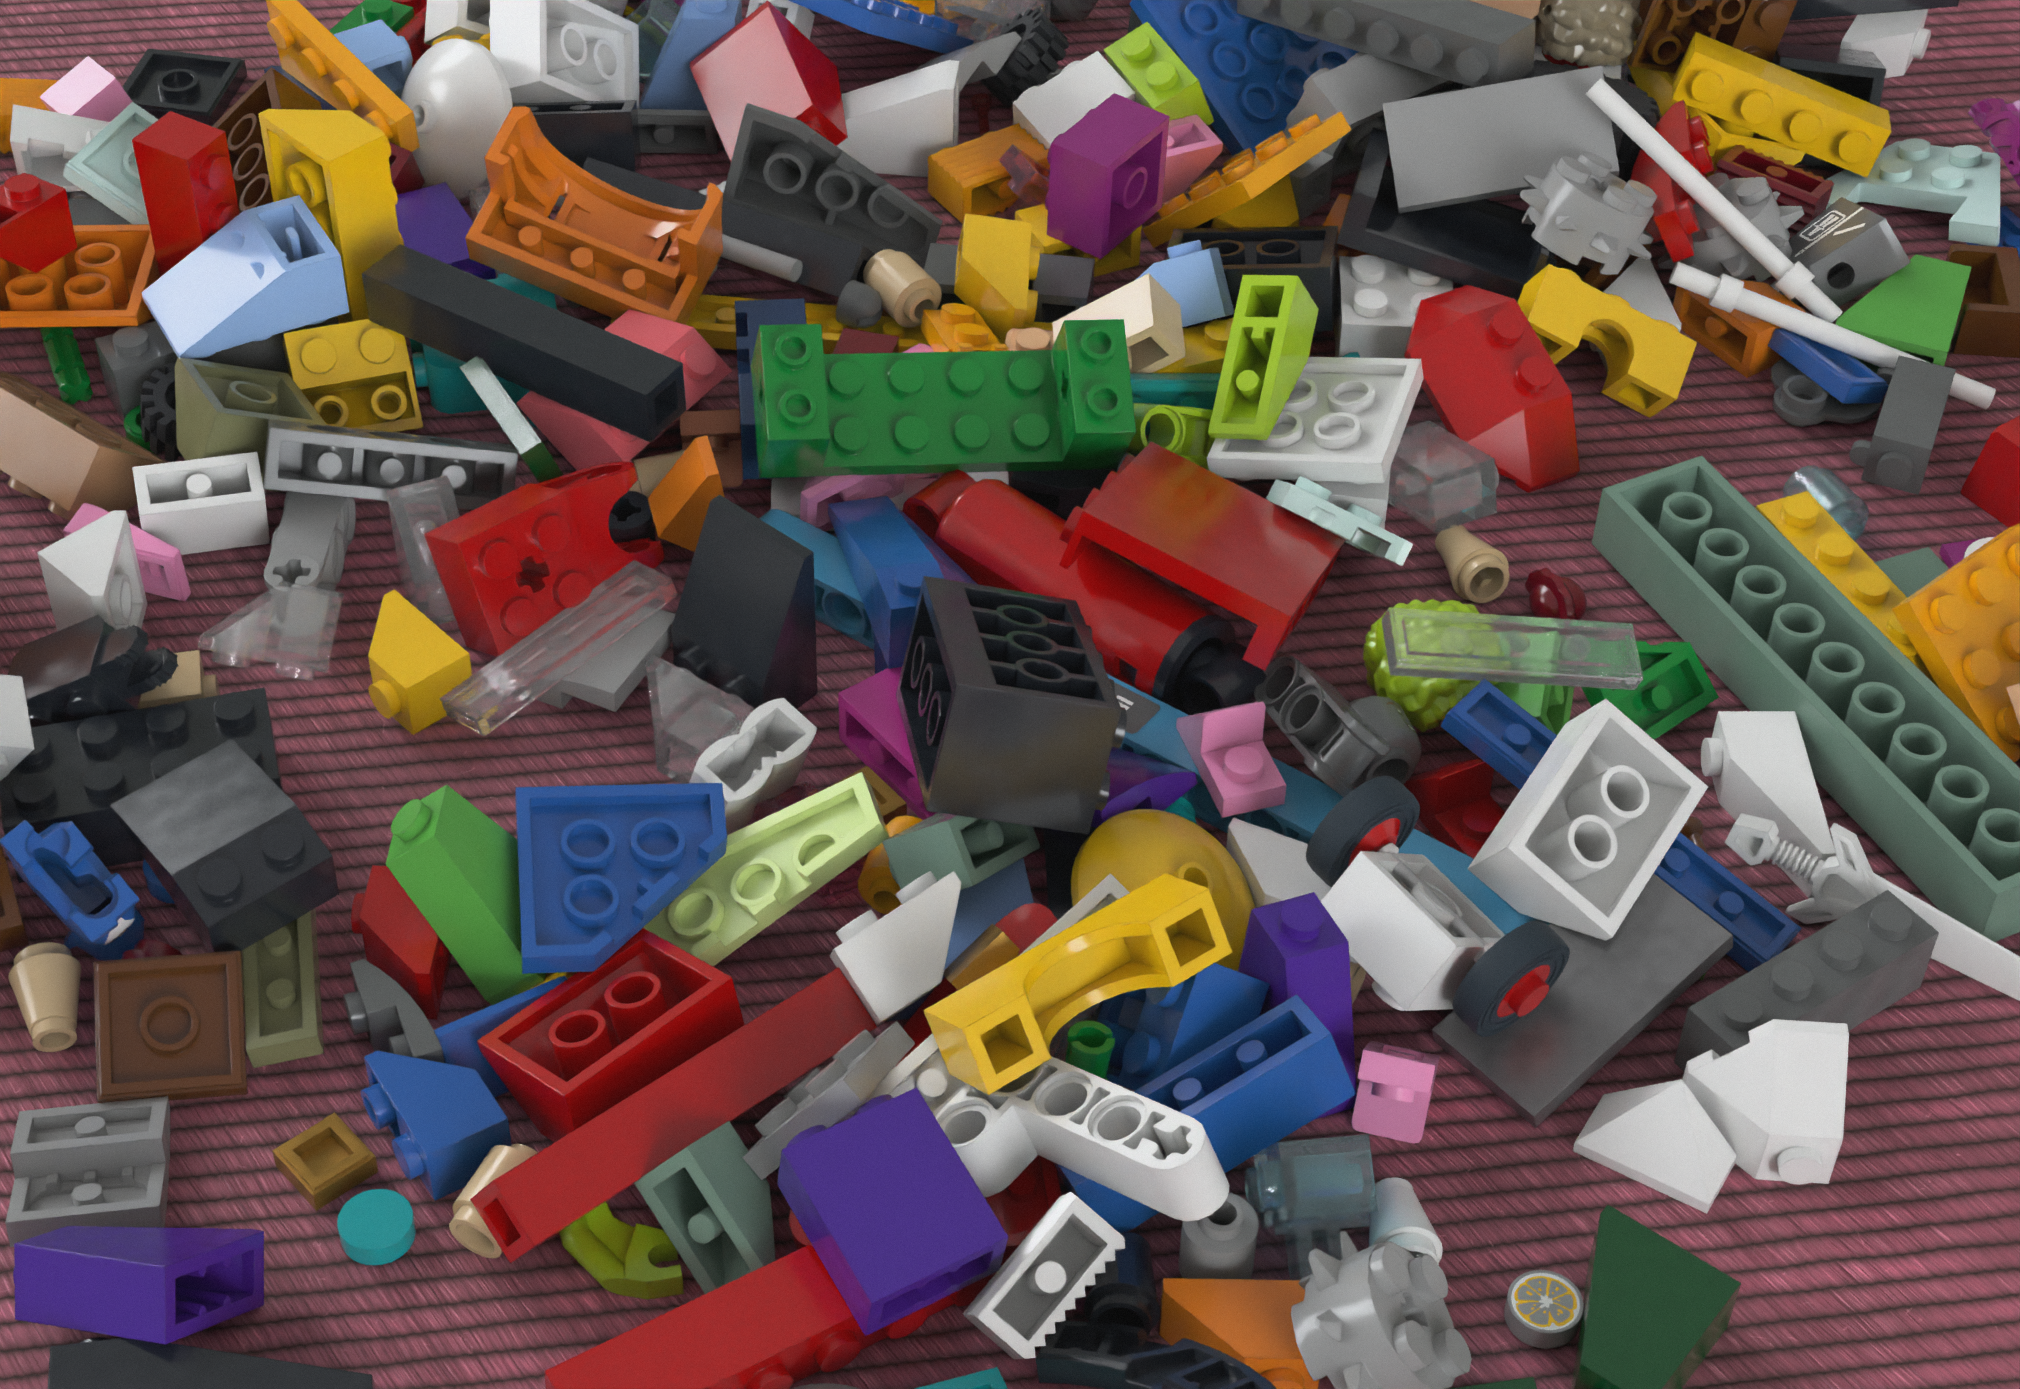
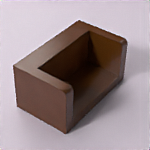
(1991, 303)

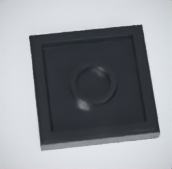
(185, 84)

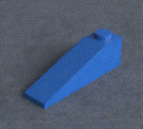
(888, 566)

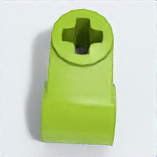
(1175, 429)

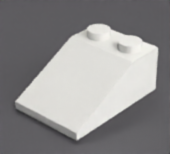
(564, 51)

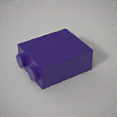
(890, 1209)

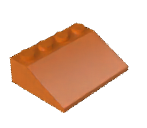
(88, 286)

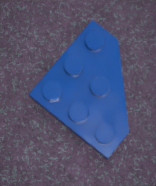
(606, 864)

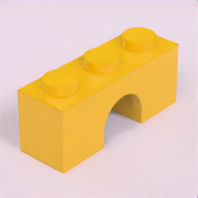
(1642, 354)

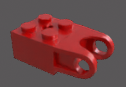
(534, 554)

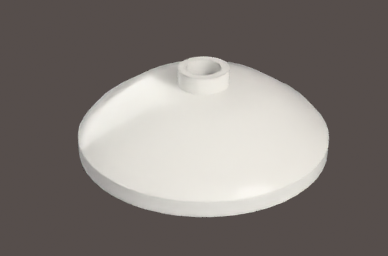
(458, 110)

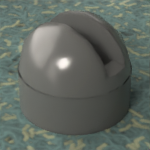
(859, 306)

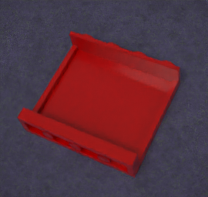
(1209, 541)

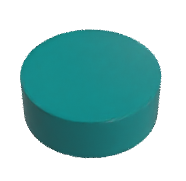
(376, 1227)

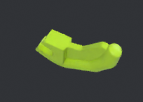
(624, 1255)

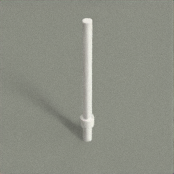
(1793, 279)
(1728, 294)

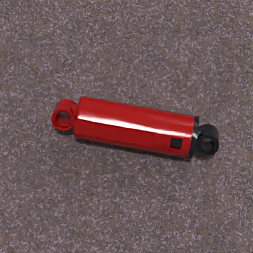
(1137, 621)

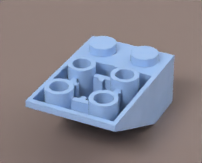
(250, 281)

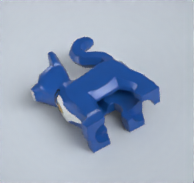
(77, 888)

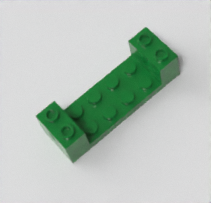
(941, 407)

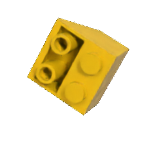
(355, 375)

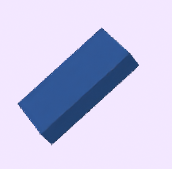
(1829, 368)

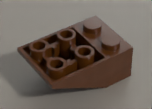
(1742, 24)

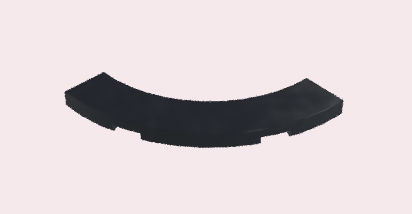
(1124, 1359)

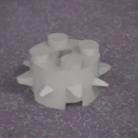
(1589, 212)
(1717, 250)
(1378, 1320)

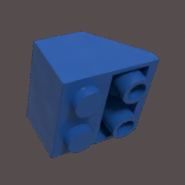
(1171, 1024)

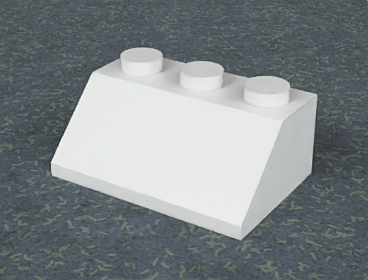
(1589, 824)

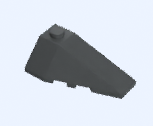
(809, 181)

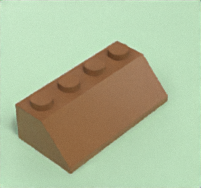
(64, 452)

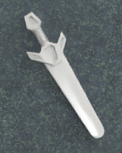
(1849, 882)

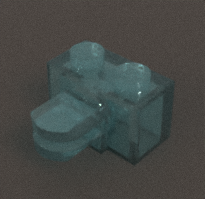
(1313, 1190)

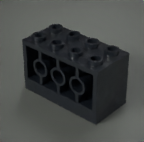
(1008, 707)

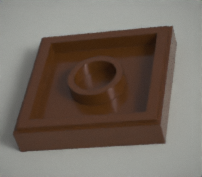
(170, 1027)

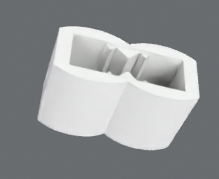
(757, 760)

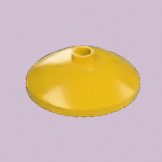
(1154, 842)

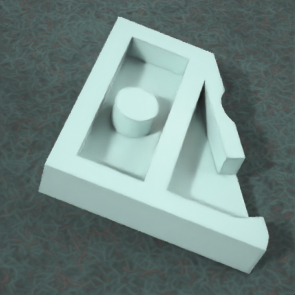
(1355, 525)

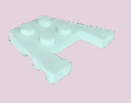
(1935, 180)

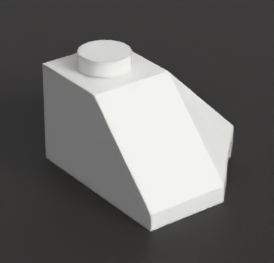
(1779, 1098)

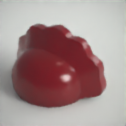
(1555, 596)

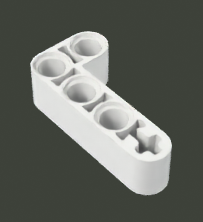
(1089, 1129)

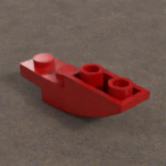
(1673, 209)

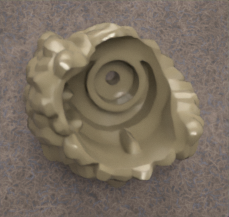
(1588, 30)

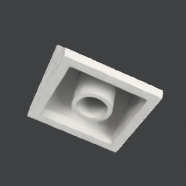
(95, 574)

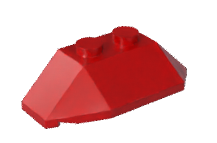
(1496, 384)

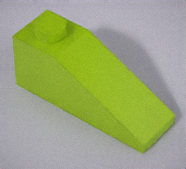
(1263, 355)

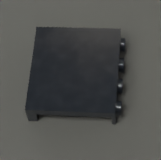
(1462, 242)

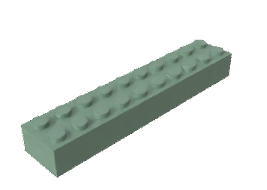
(1869, 718)

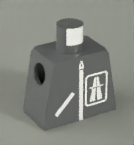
(1847, 251)

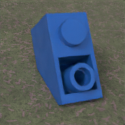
(438, 1116)

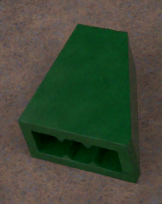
(1647, 1309)

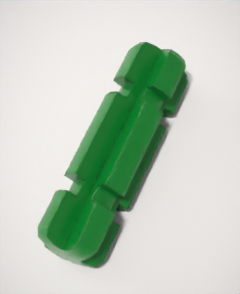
(66, 364)

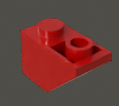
(34, 222)

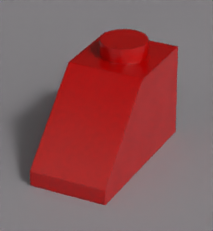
(401, 940)

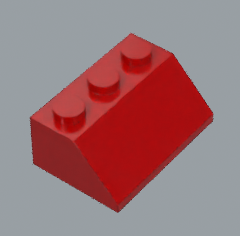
(611, 1032)

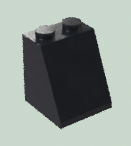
(1843, 69)

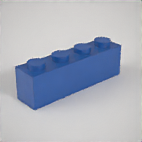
(1243, 1093)

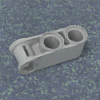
(311, 540)

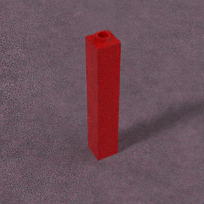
(669, 1115)

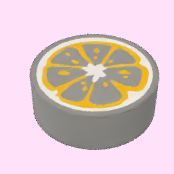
(1543, 1309)

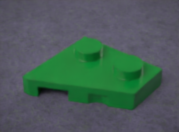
(1668, 694)

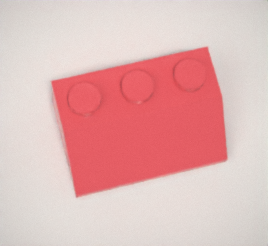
(592, 442)

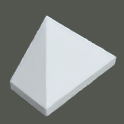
(1661, 1141)

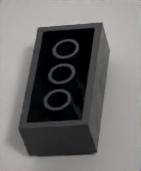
(101, 759)

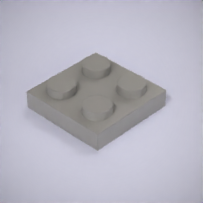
(828, 1094)

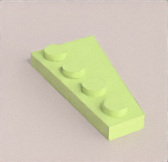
(773, 869)

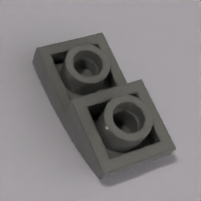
(389, 1015)

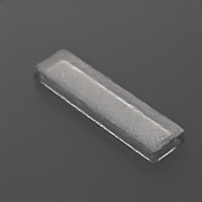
(558, 648)
(1511, 649)

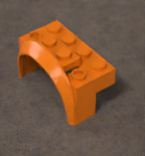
(603, 243)

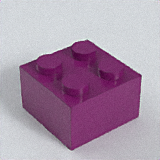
(1106, 175)

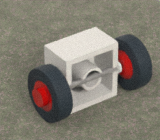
(1416, 927)

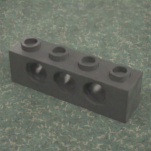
(373, 461)

